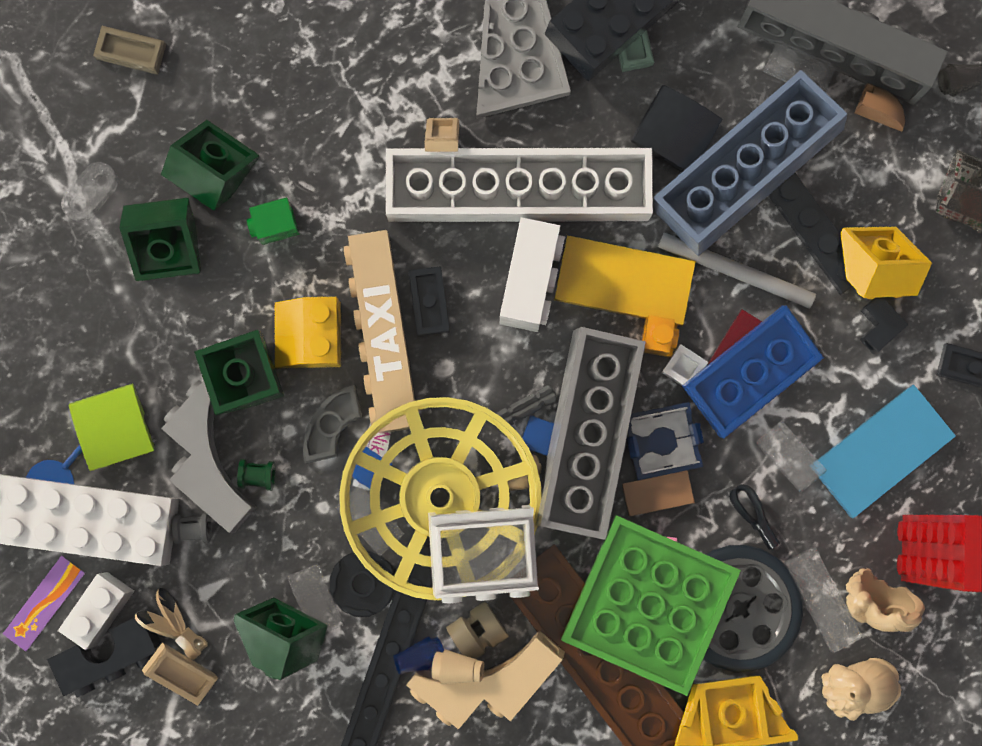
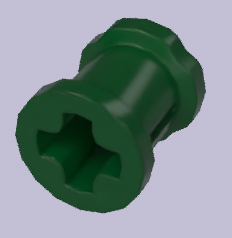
(256, 475)

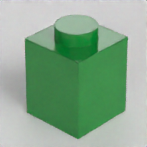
(272, 221)

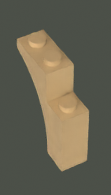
(503, 686)

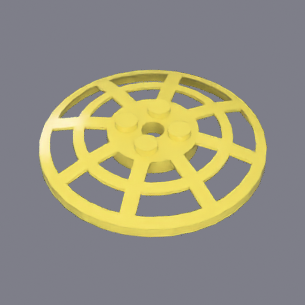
(426, 477)

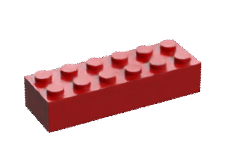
(941, 551)

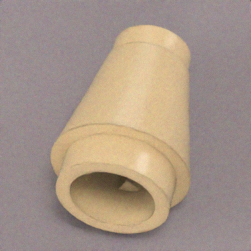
(456, 668)

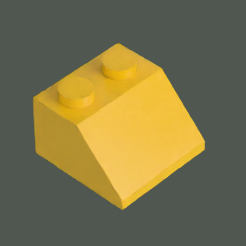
(883, 262)
(308, 333)

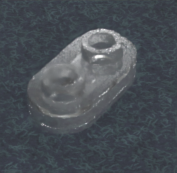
(87, 190)

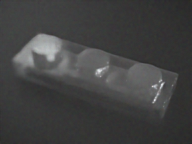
(823, 600)

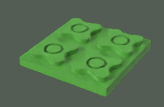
(650, 605)

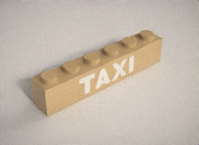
(381, 325)

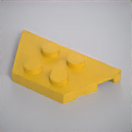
(733, 715)

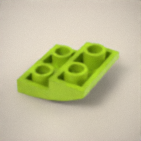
(111, 427)

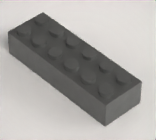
(852, 41)

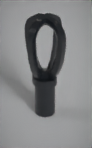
(759, 525)

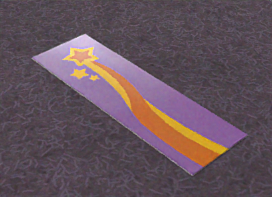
(43, 603)

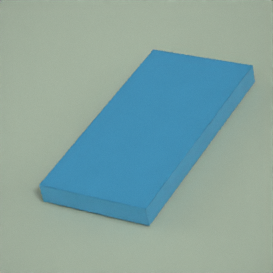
(883, 450)

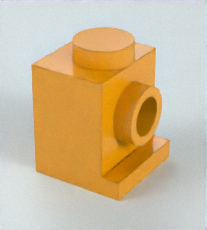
(660, 336)

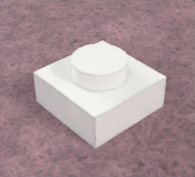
(683, 365)

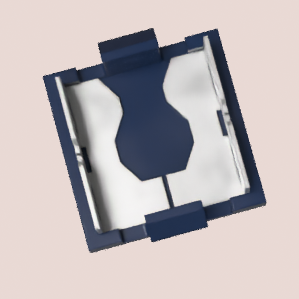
(664, 441)

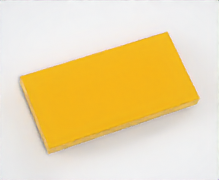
(624, 280)

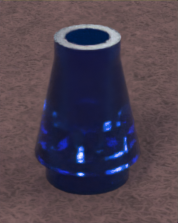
(419, 656)

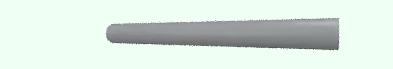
(739, 271)

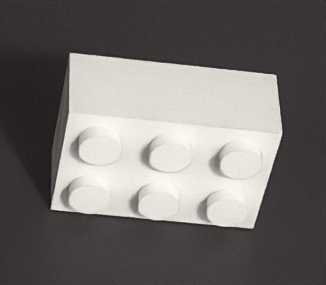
(531, 275)

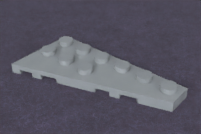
(517, 58)

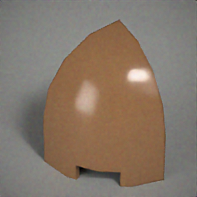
(881, 107)

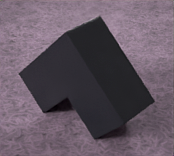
(886, 324)

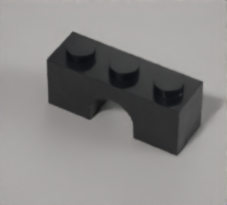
(79, 668)

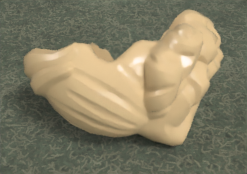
(881, 605)
(861, 688)

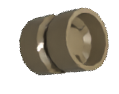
(466, 637)

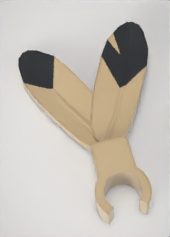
(171, 625)

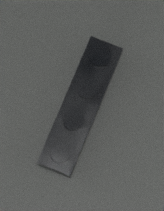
(812, 229)

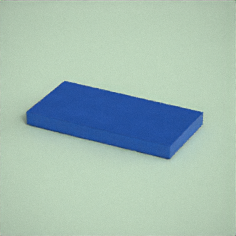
(753, 371)

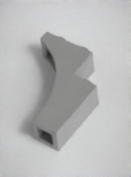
(202, 474)

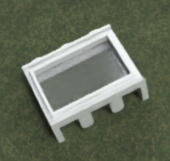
(483, 554)

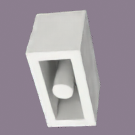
(96, 610)

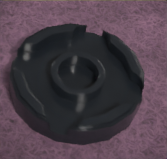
(357, 589)

